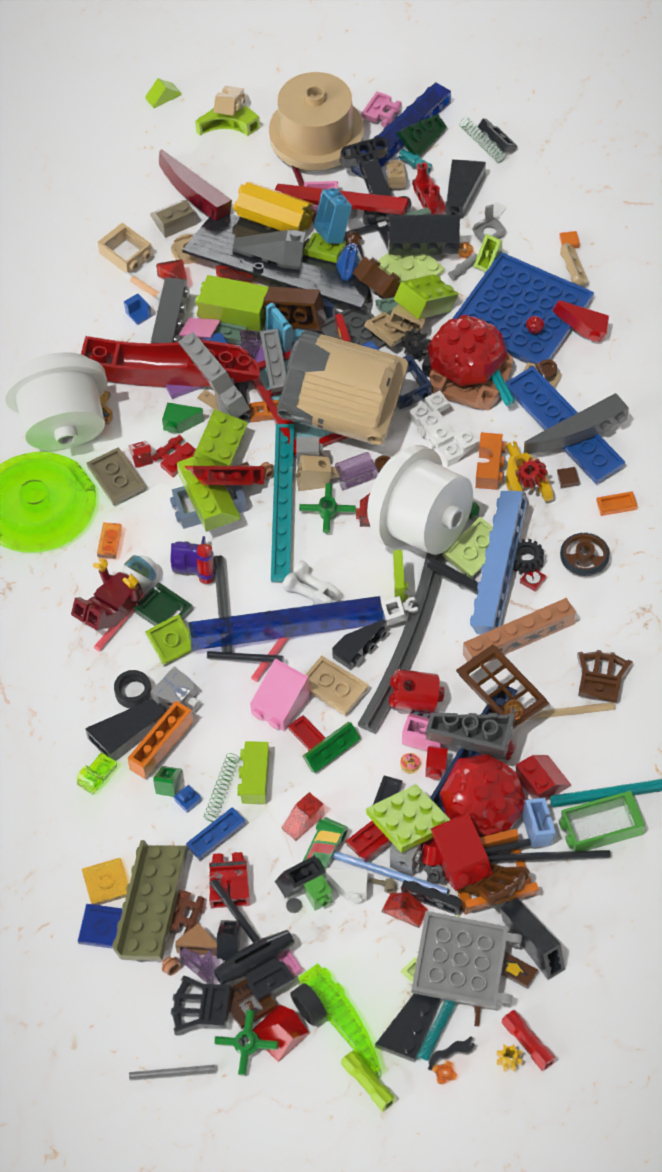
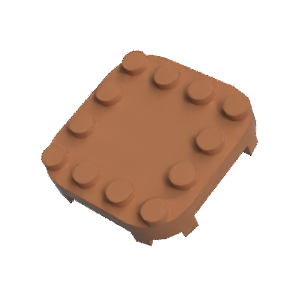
(476, 395)

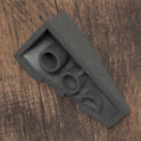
(280, 247)

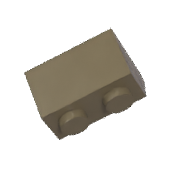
(174, 218)

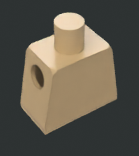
(404, 320)
(314, 472)

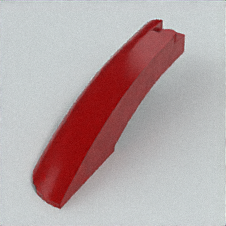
(165, 362)

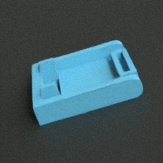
(276, 320)

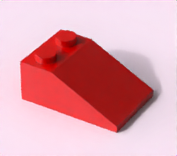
(461, 852)

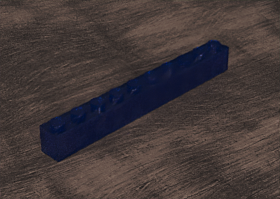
(284, 623)

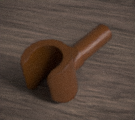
(477, 1015)

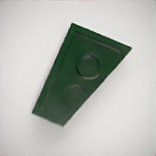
(422, 134)

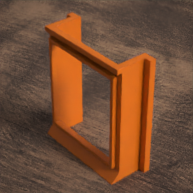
(527, 889)

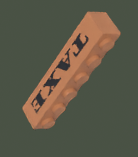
(523, 630)

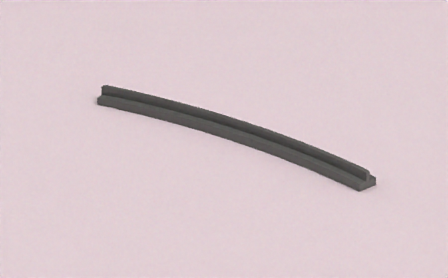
(406, 647)

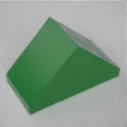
(167, 781)

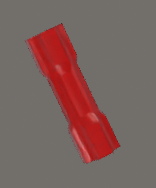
(537, 1050)

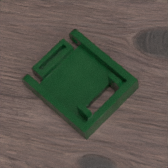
(159, 607)

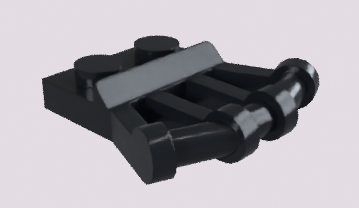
(212, 1010)

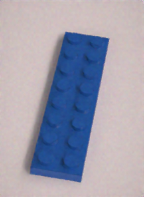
(550, 408)

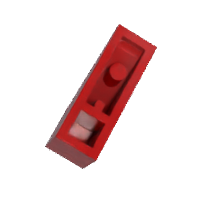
(583, 320)

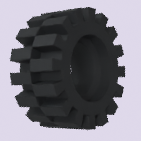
(529, 565)

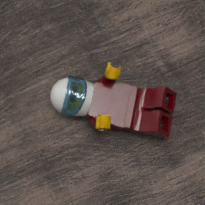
(117, 593)

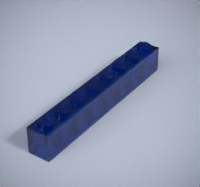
(431, 102)

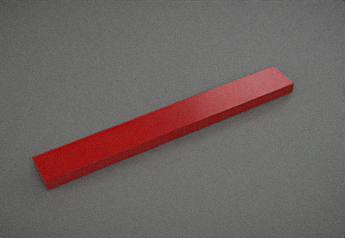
(359, 201)

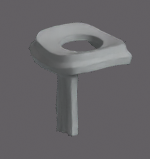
(488, 221)

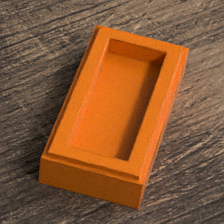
(616, 503)

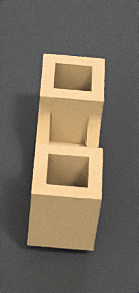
(229, 100)

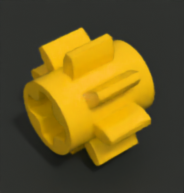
(505, 1061)

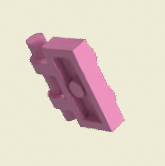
(377, 106)

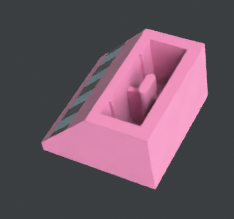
(415, 731)

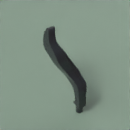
(462, 1047)

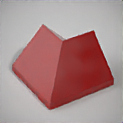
(281, 1026)

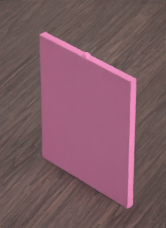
(201, 327)

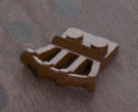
(601, 685)
(508, 880)

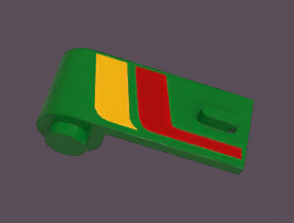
(327, 838)

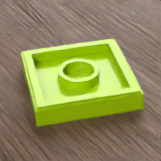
(318, 248)
(169, 639)

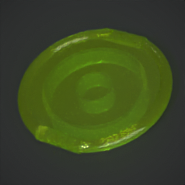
(43, 501)

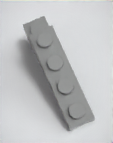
(214, 374)

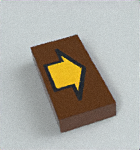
(518, 970)

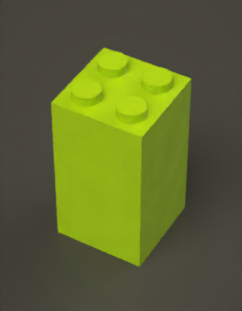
(232, 302)

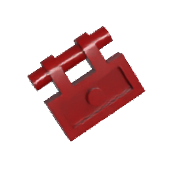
(181, 453)

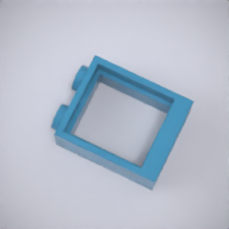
(332, 216)

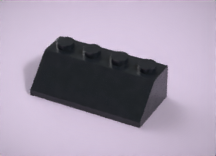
(423, 234)

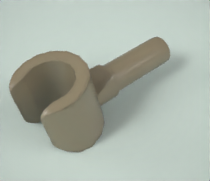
(389, 883)

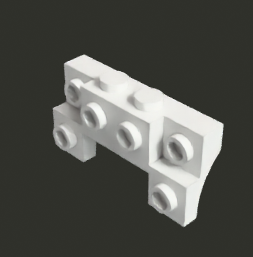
(438, 432)

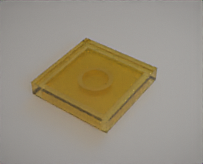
(105, 881)

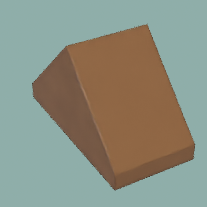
(196, 940)

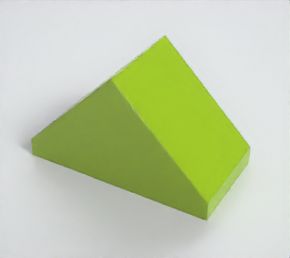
(161, 93)
(488, 252)

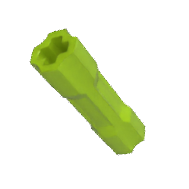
(357, 1068)

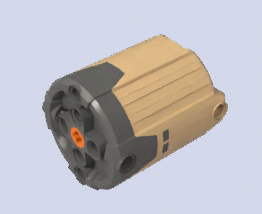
(342, 387)

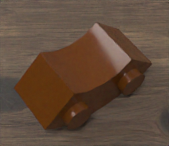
(377, 277)

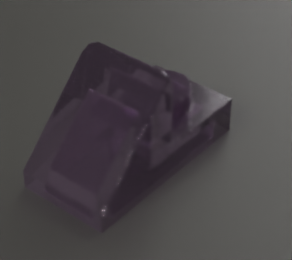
(250, 342)
(201, 967)

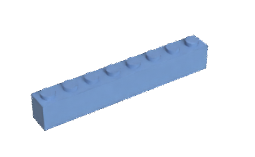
(499, 561)

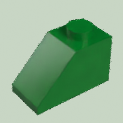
(181, 418)

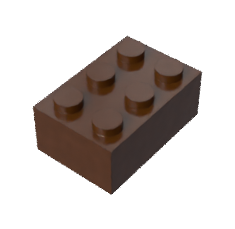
(299, 306)

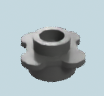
(436, 869)

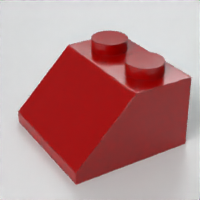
(541, 777)

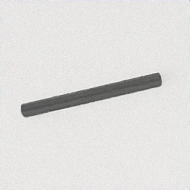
(221, 591)

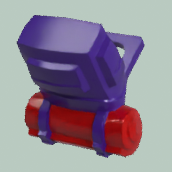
(193, 559)

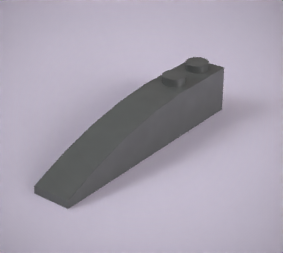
(580, 426)

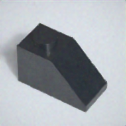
(294, 878)
(228, 939)

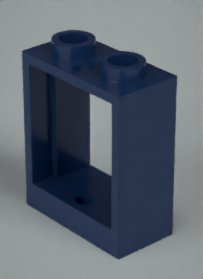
(417, 394)

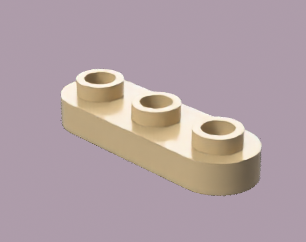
(573, 264)

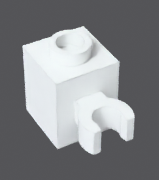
(396, 611)

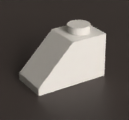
(349, 883)

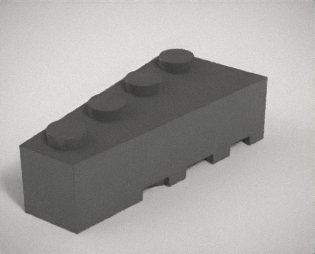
(171, 311)
(473, 732)

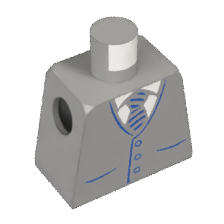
(173, 688)

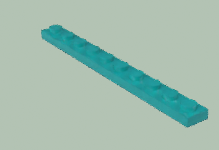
(282, 504)

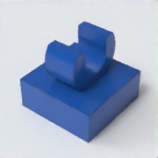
(187, 798)

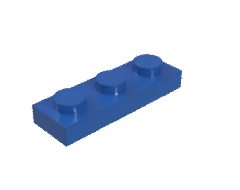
(215, 833)

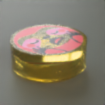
(409, 763)

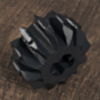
(410, 346)

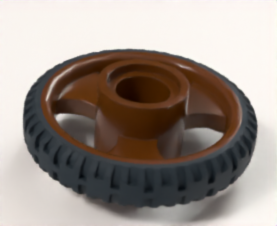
(584, 547)

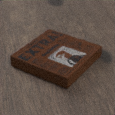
(243, 1000)

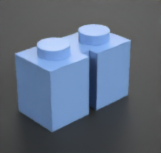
(535, 815)

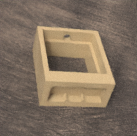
(115, 238)

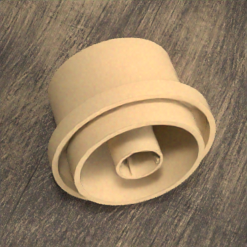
(314, 121)

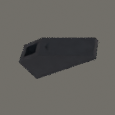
(355, 645)

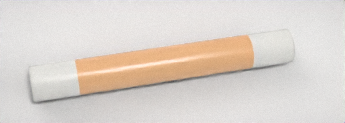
(142, 285)

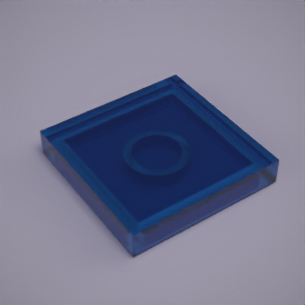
(99, 926)

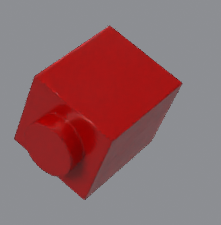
(436, 762)

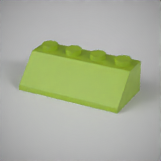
(210, 502)

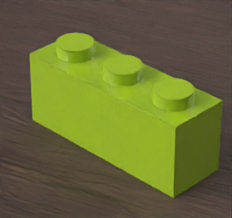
(253, 772)

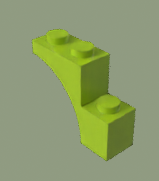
(242, 121)

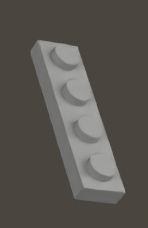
(273, 359)

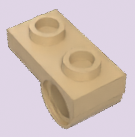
(395, 174)

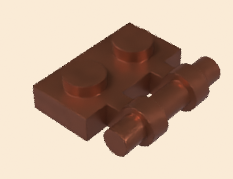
(183, 903)

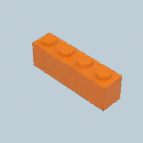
(160, 740)

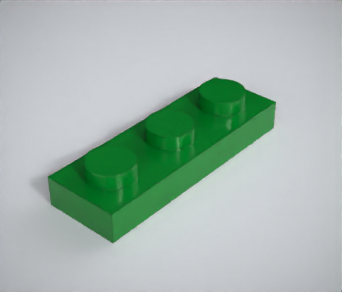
(331, 747)

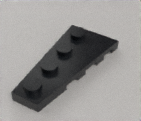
(409, 1027)

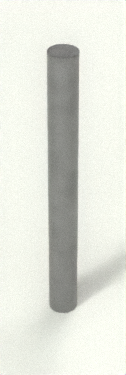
(172, 1072)

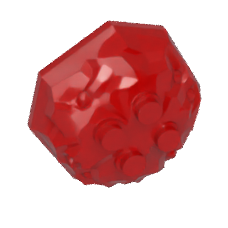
(467, 350)
(486, 791)

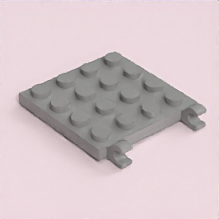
(462, 960)

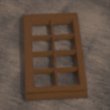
(478, 661)

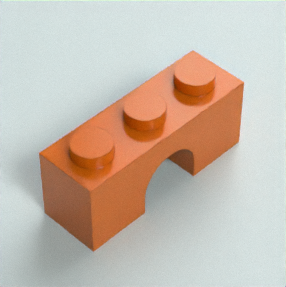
(488, 473)

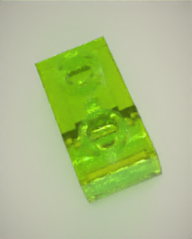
(93, 776)

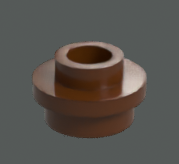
(353, 237)

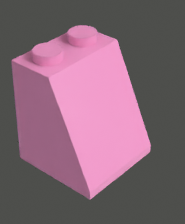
(280, 695)

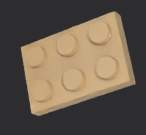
(335, 685)

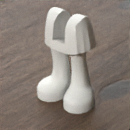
(325, 592)

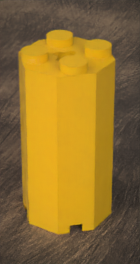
(273, 208)

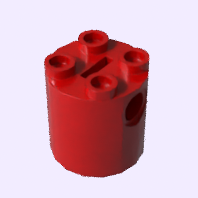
(415, 691)

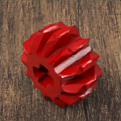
(531, 473)

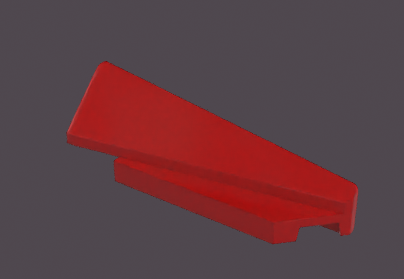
(228, 474)

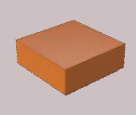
(569, 237)

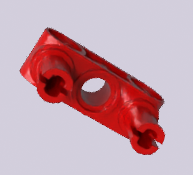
(427, 191)

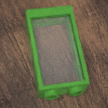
(602, 822)

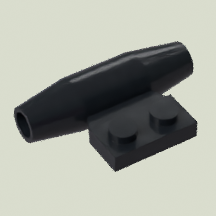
(259, 965)

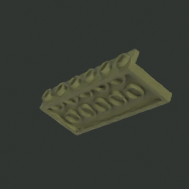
(150, 901)

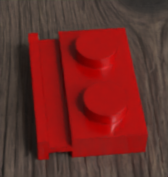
(368, 841)

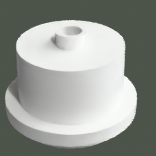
(58, 399)
(419, 502)

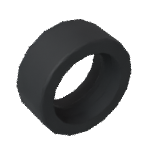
(132, 676)
(308, 1004)

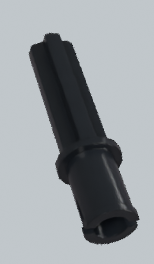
(452, 574)

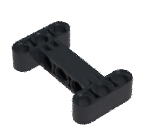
(371, 172)

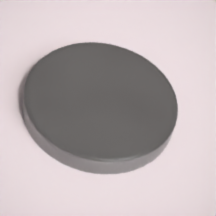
(293, 905)

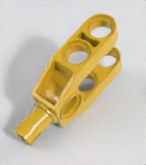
(511, 479)

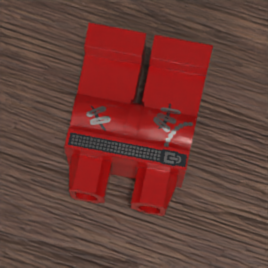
(230, 874)

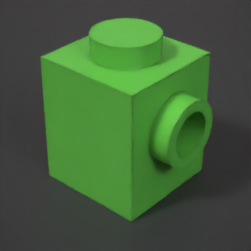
(318, 892)

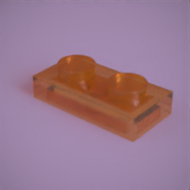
(109, 540)

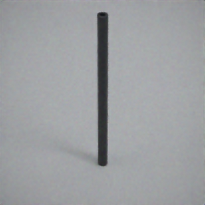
(538, 856)

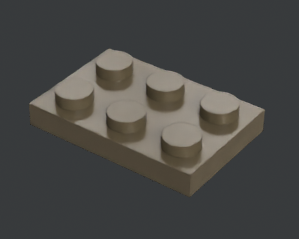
(116, 476)

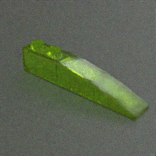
(342, 1015)

